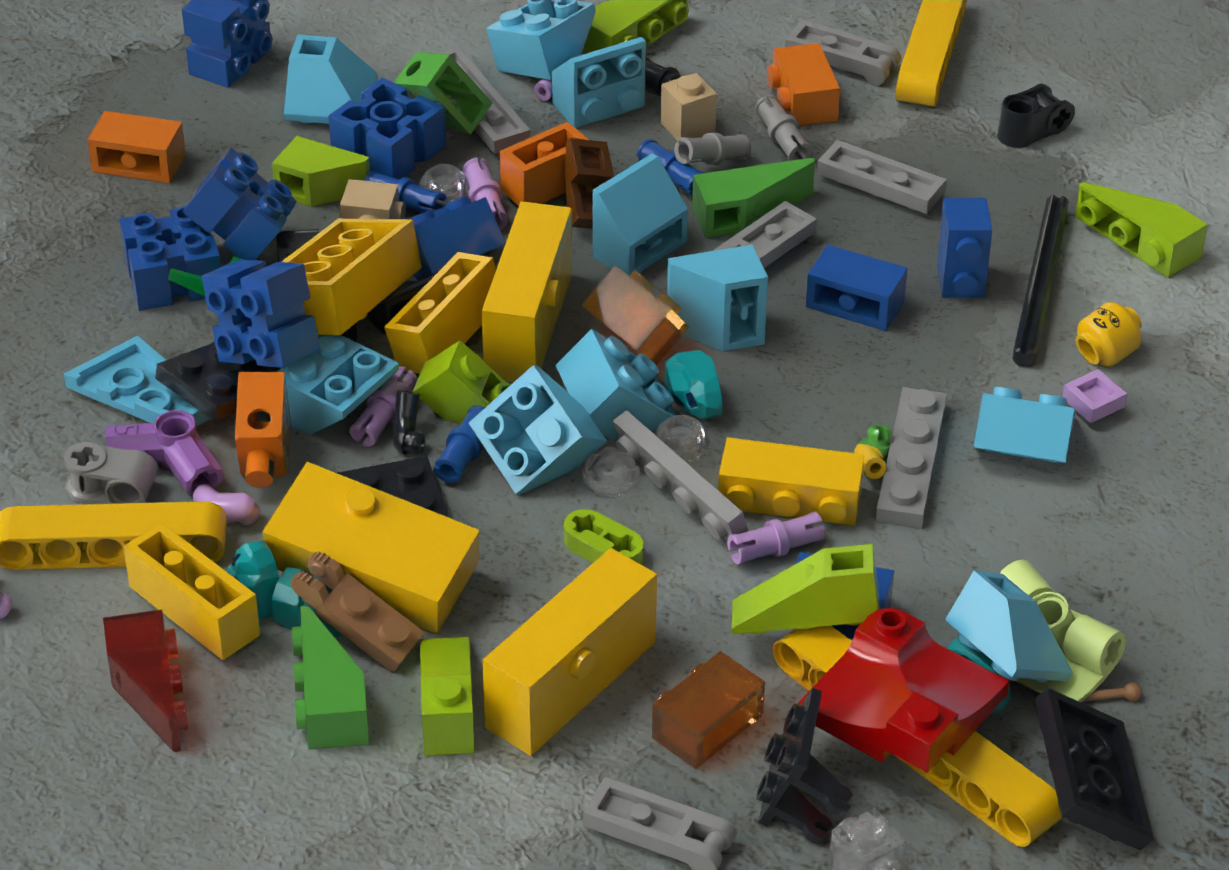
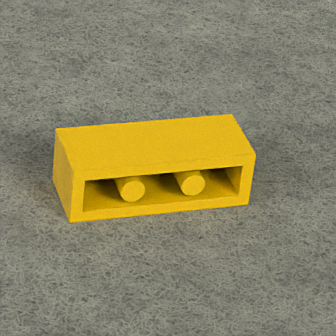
(442, 311)
(791, 480)
(192, 590)

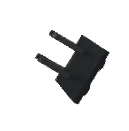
(795, 766)

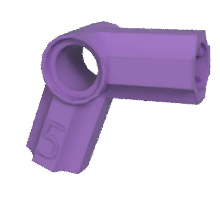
(172, 444)

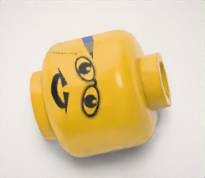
(1109, 334)

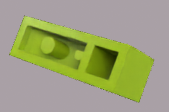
(446, 696)

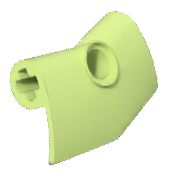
(1086, 643)

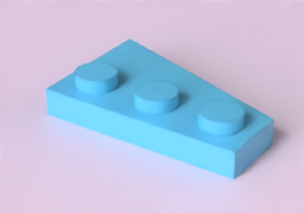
(127, 382)

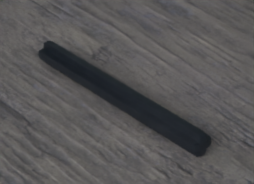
(1040, 281)

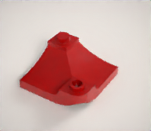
(904, 692)

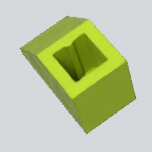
(318, 171)
(457, 382)

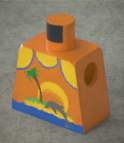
(262, 445)

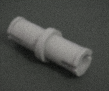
(783, 128)
(712, 148)

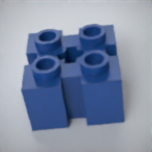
(225, 37)
(389, 128)
(241, 205)
(165, 243)
(261, 312)

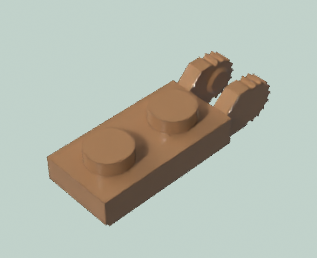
(356, 611)

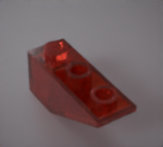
(142, 674)

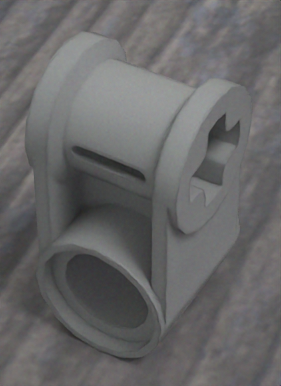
(111, 477)

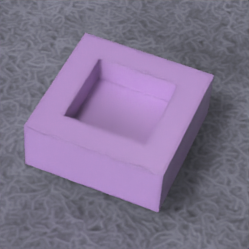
(1094, 396)

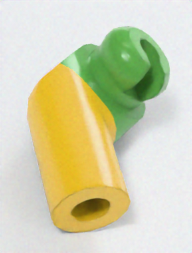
(876, 449)

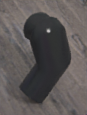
(404, 423)

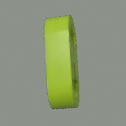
(592, 534)

